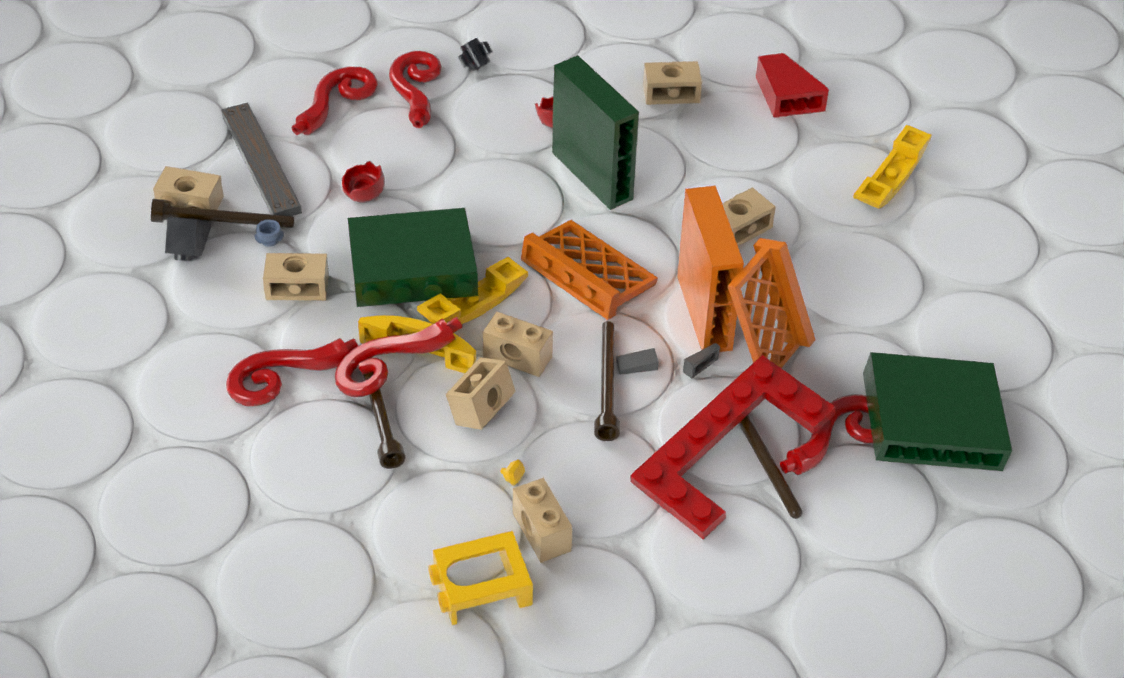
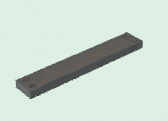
(261, 160)

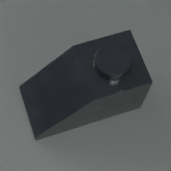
(186, 237)

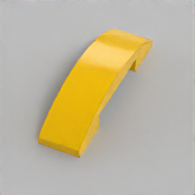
(895, 169)
(499, 282)
(458, 354)

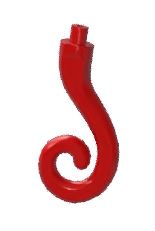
(419, 103)
(316, 115)
(424, 341)
(317, 359)
(812, 452)

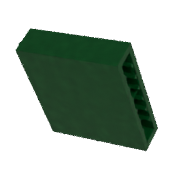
(594, 132)
(412, 257)
(936, 412)

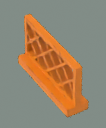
(578, 278)
(785, 303)

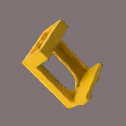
(457, 597)

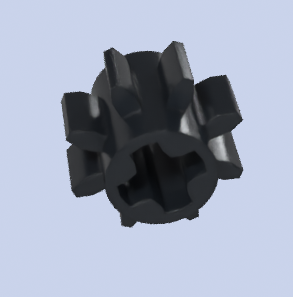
(475, 54)

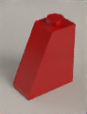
(789, 86)

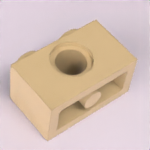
(672, 82)
(189, 188)
(749, 215)
(296, 276)
(518, 343)
(480, 393)
(542, 520)

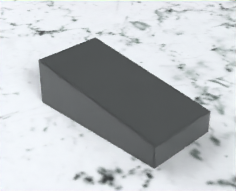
(701, 360)
(637, 361)

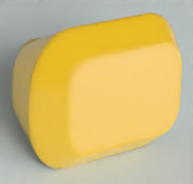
(513, 472)

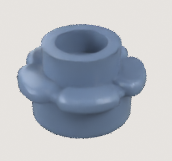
(268, 233)

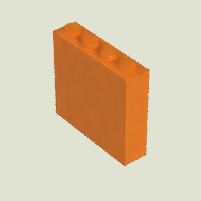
(707, 266)

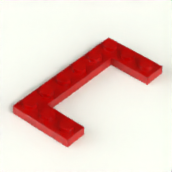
(662, 472)

